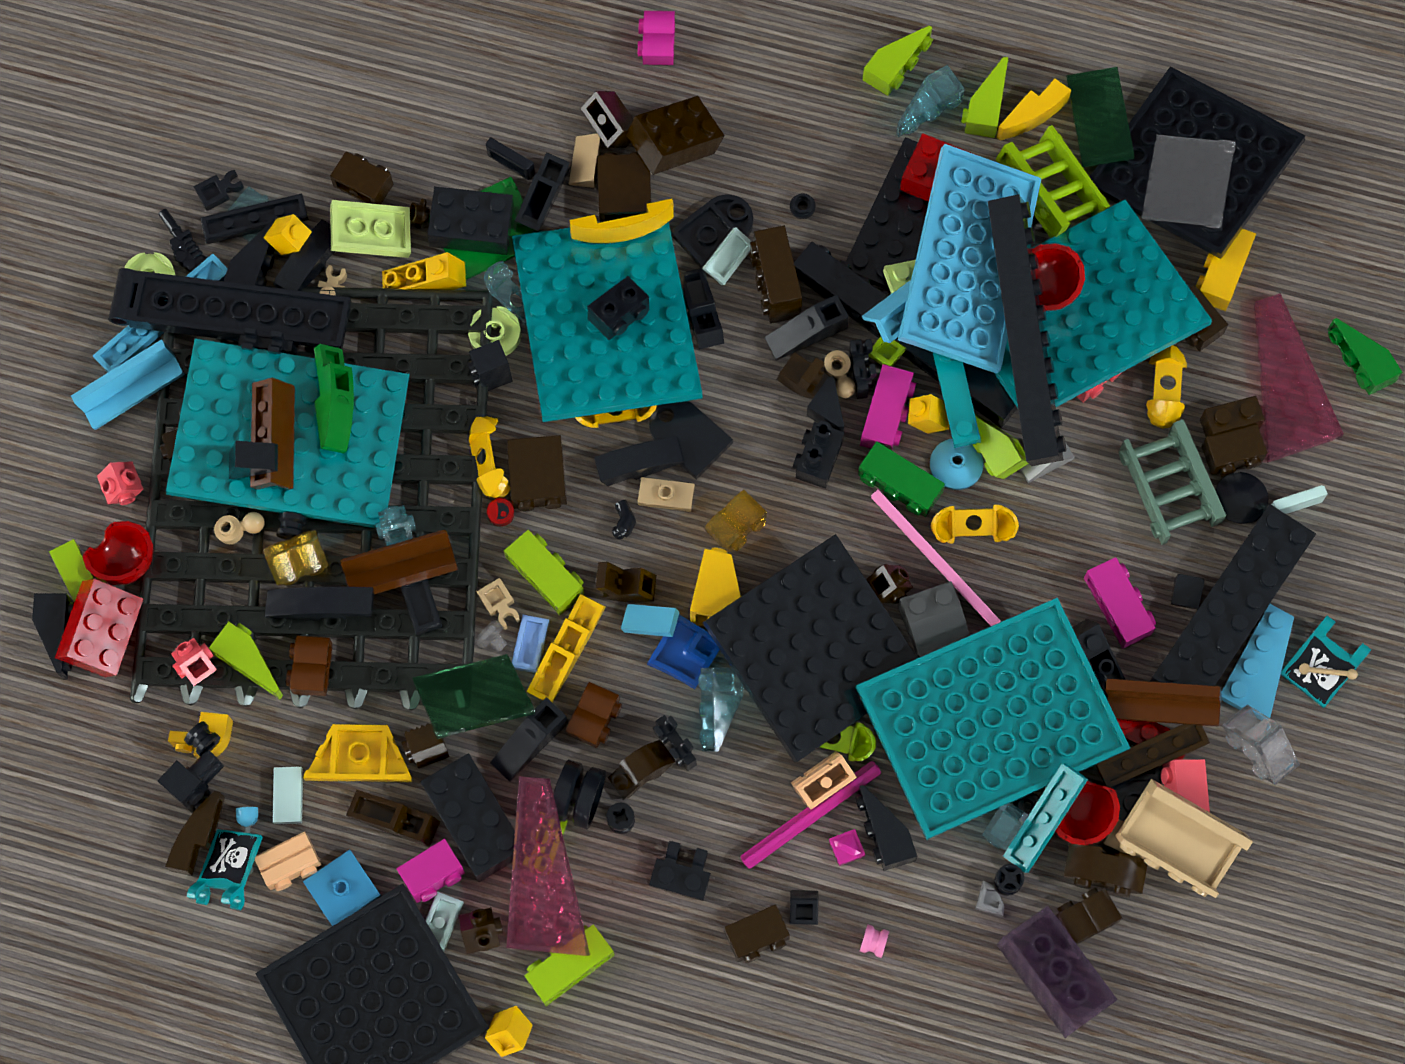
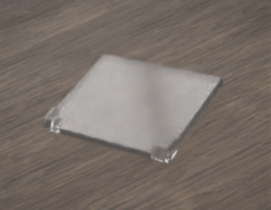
(1188, 180)

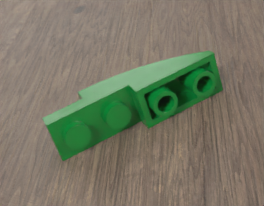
(336, 398)

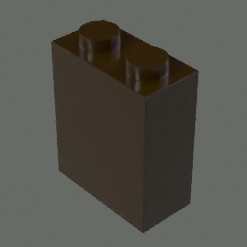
(622, 186)
(537, 472)

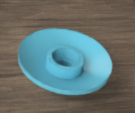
(956, 475)

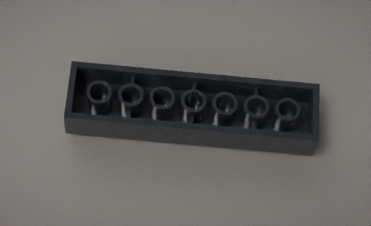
(1236, 601)

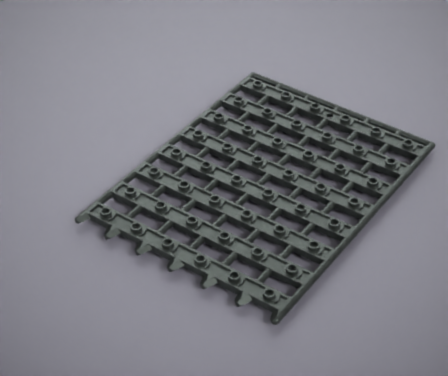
(427, 418)

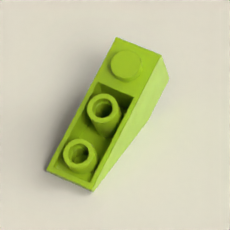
(892, 61)
(1001, 450)

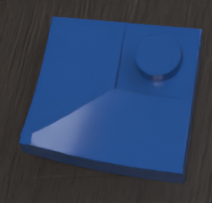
(685, 652)

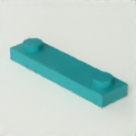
(957, 401)
(1045, 817)

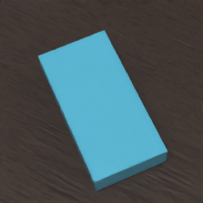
(650, 620)

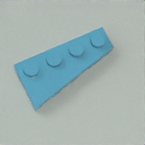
(1260, 664)

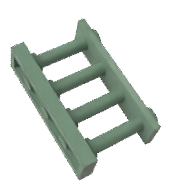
(1188, 462)

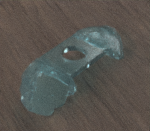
(501, 287)

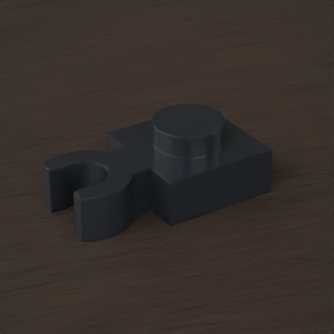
(214, 191)

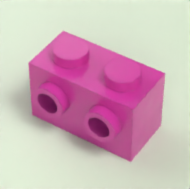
(431, 871)

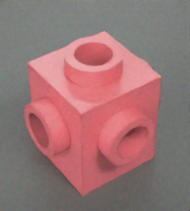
(120, 483)
(193, 661)

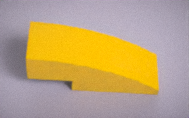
(1034, 110)

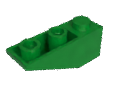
(1369, 360)

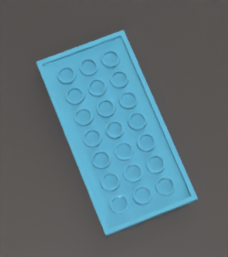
(955, 282)

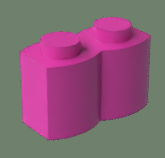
(658, 37)

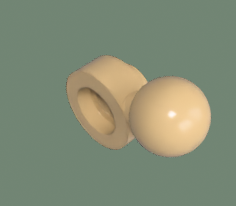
(845, 386)
(252, 523)

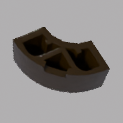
(1113, 871)

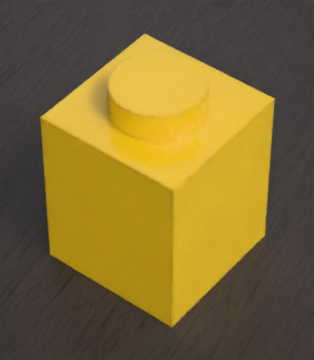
(287, 234)
(928, 414)

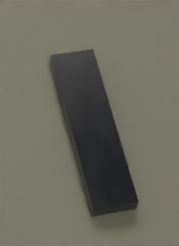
(251, 218)

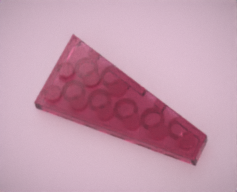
(1292, 394)
(542, 894)

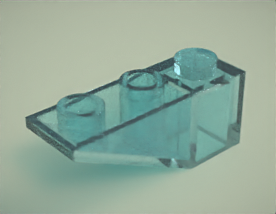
(936, 94)
(719, 702)

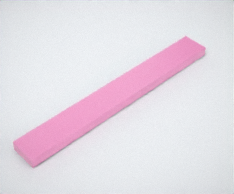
(935, 558)

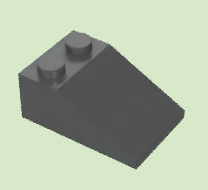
(933, 618)

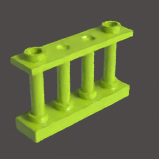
(1046, 210)

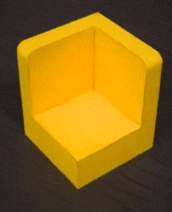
(508, 1031)

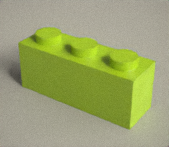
(544, 571)
(563, 971)

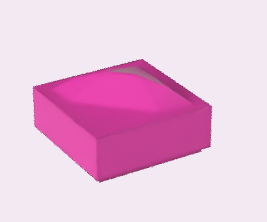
(847, 847)

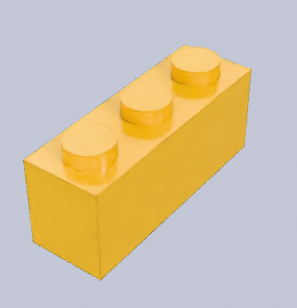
(1224, 273)

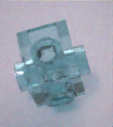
(395, 525)

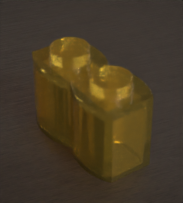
(736, 521)
(296, 558)

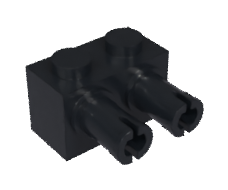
(819, 454)
(191, 783)

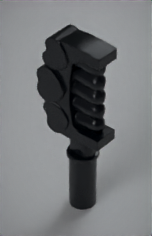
(183, 248)

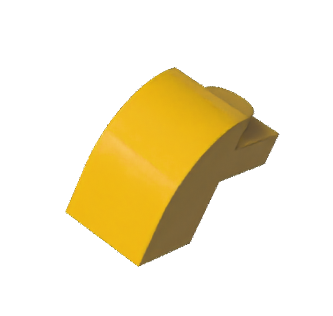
(217, 723)

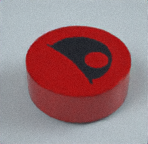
(500, 512)

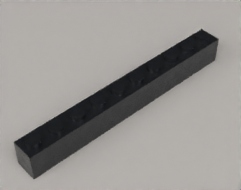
(858, 295)
(1025, 330)

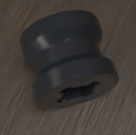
(290, 525)
(202, 738)
(624, 821)
(1013, 875)

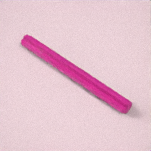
(807, 817)

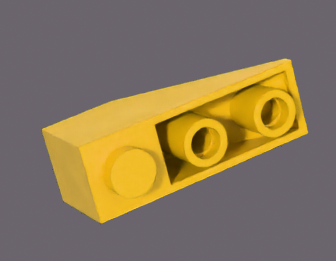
(435, 272)

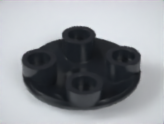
(1242, 497)

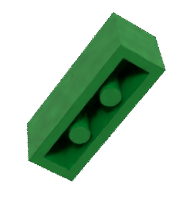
(900, 480)

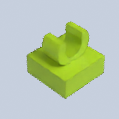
(886, 353)

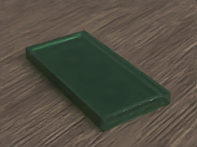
(1100, 117)

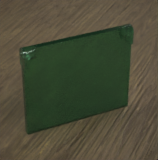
(473, 696)

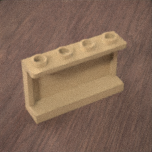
(1181, 838)

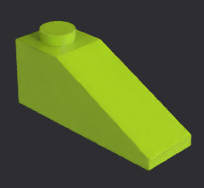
(985, 104)
(240, 652)

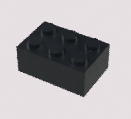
(470, 220)

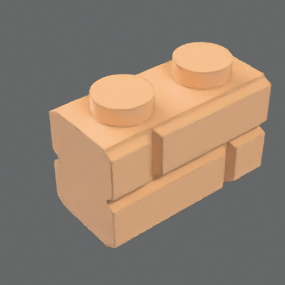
(823, 780)
(288, 861)

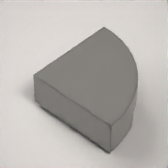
(990, 900)

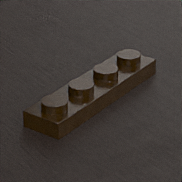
(1152, 753)

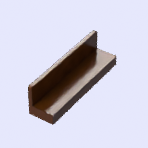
(274, 423)
(401, 563)
(1164, 702)

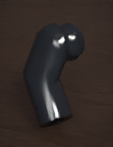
(626, 522)

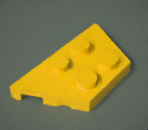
(358, 754)

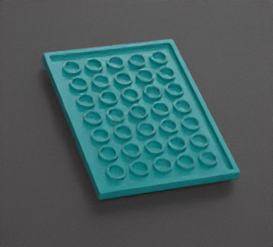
(1126, 309)
(572, 360)
(326, 483)
(991, 717)

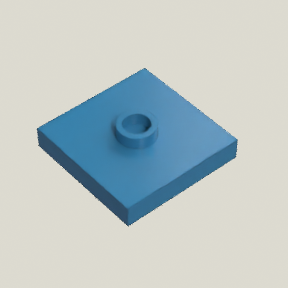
(341, 888)

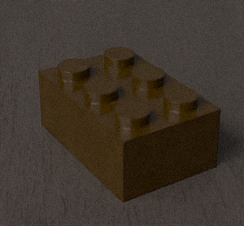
(675, 135)
(775, 274)

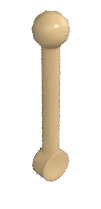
(1305, 669)

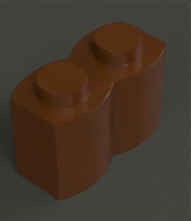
(310, 665)
(593, 715)

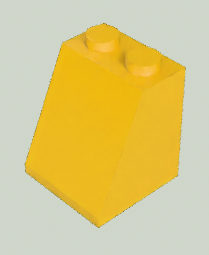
(715, 585)

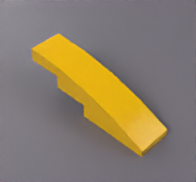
(566, 648)

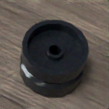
(578, 794)

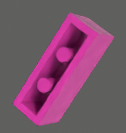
(888, 408)
(1120, 602)

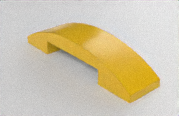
(622, 229)

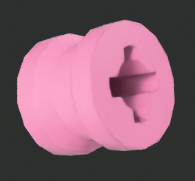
(874, 941)

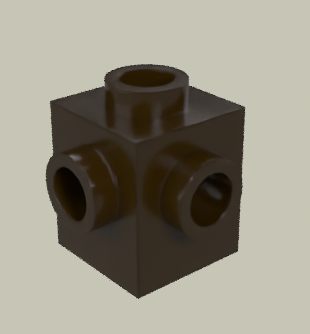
(890, 583)
(480, 930)

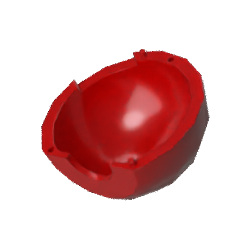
(1060, 275)
(121, 555)
(1090, 816)

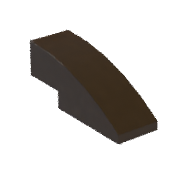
(393, 818)
(196, 835)

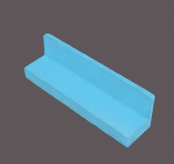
(889, 313)
(128, 384)

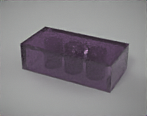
(1056, 972)

